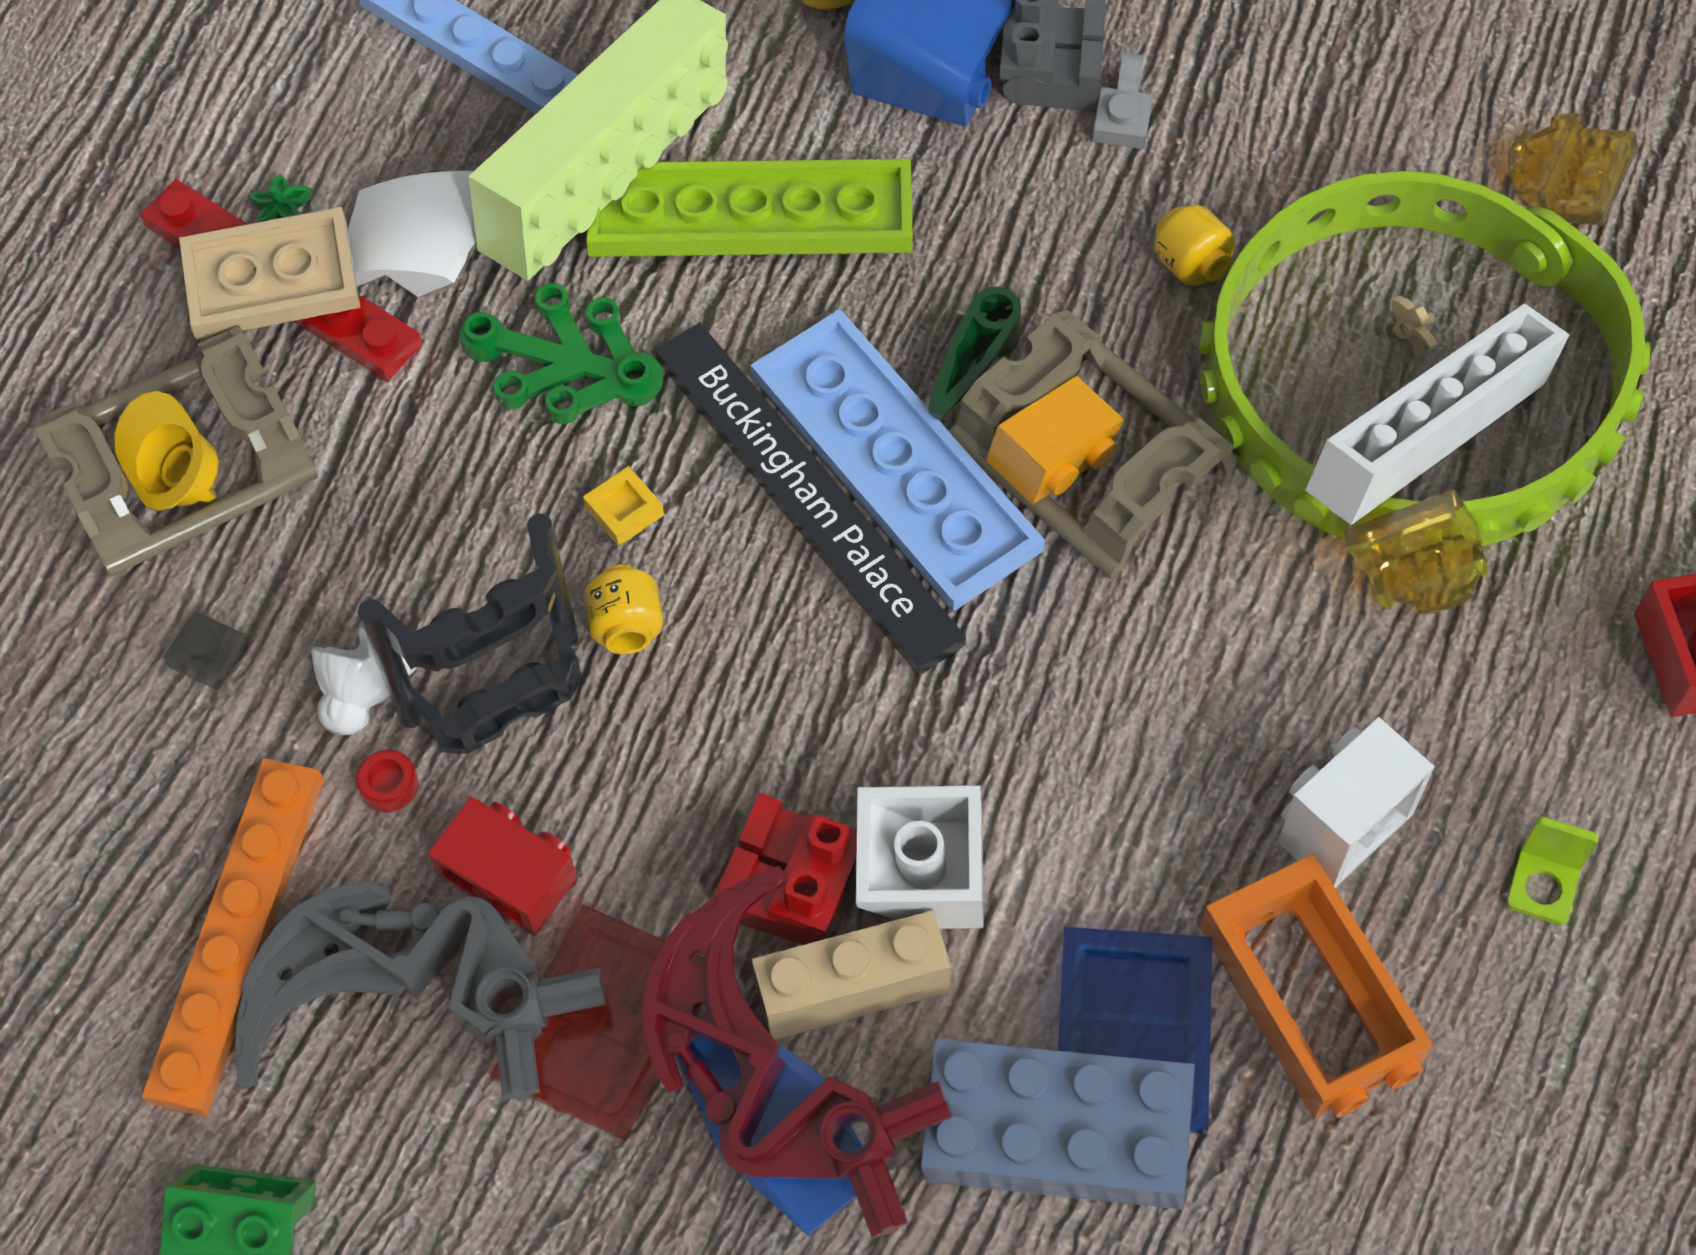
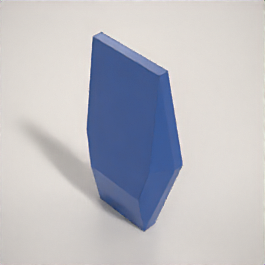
(803, 1201)

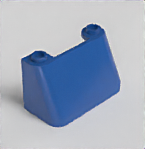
(924, 53)

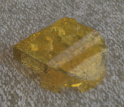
(1571, 168)
(1421, 554)

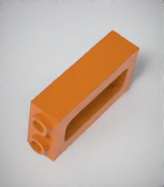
(1376, 1000)

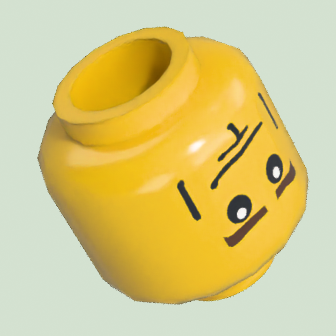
(1194, 245)
(623, 609)

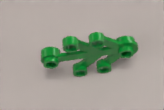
(565, 360)

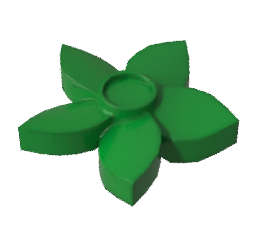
(280, 199)

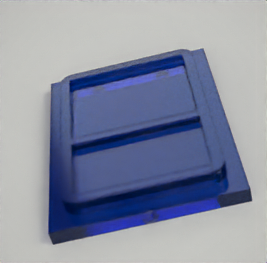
(1139, 1000)

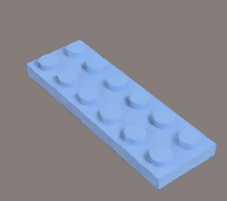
(897, 460)

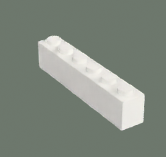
(1435, 413)

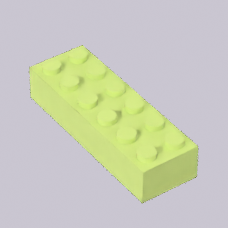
(598, 134)

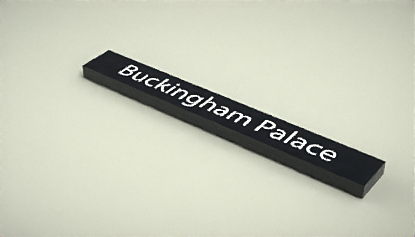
(811, 499)

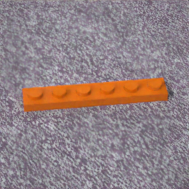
(231, 936)

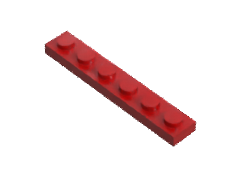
(362, 334)

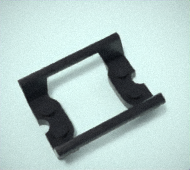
(461, 637)

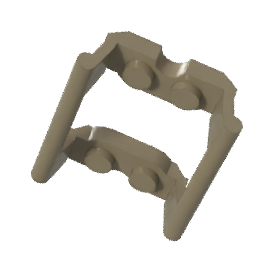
(1139, 487)
(100, 488)

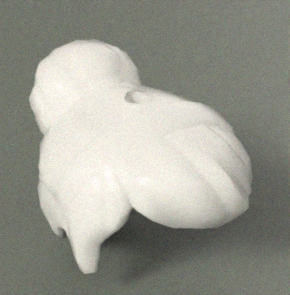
(349, 686)

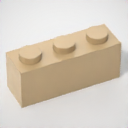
(852, 975)

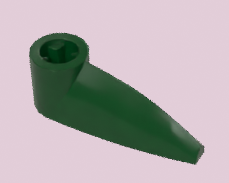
(986, 332)

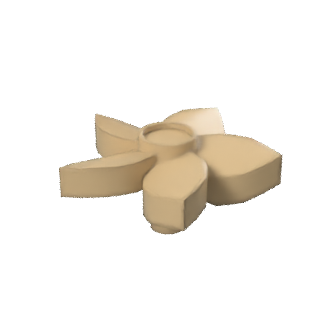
(1412, 325)

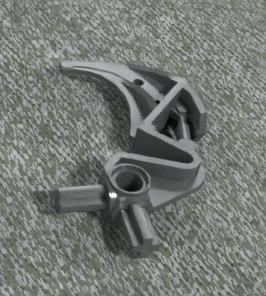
(488, 974)

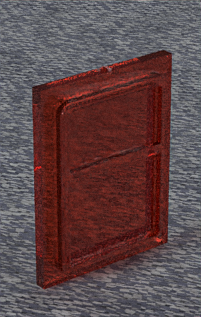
(597, 1057)

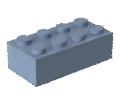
(1061, 1124)

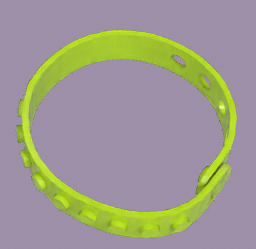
(1528, 240)

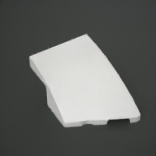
(413, 230)

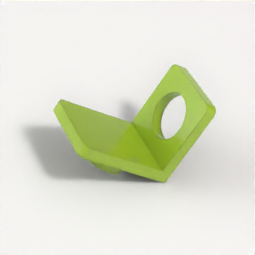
(1555, 851)

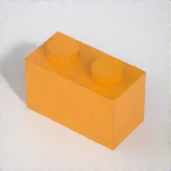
(1055, 440)

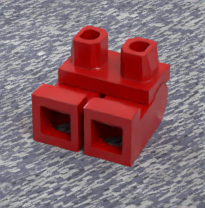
(816, 863)

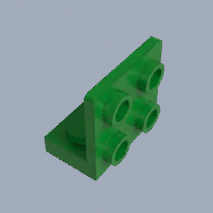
(233, 1212)

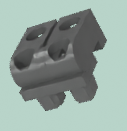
(1053, 54)

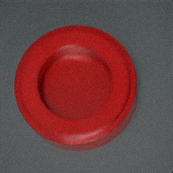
(387, 780)

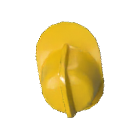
(165, 453)

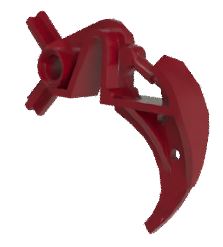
(809, 1137)

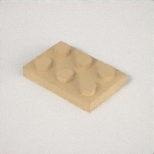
(269, 272)

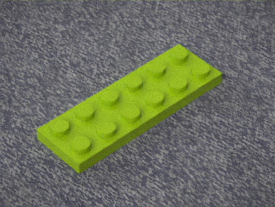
(759, 209)

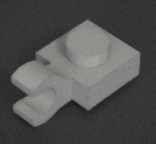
(1124, 111)

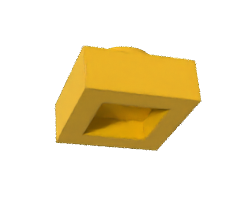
(623, 506)

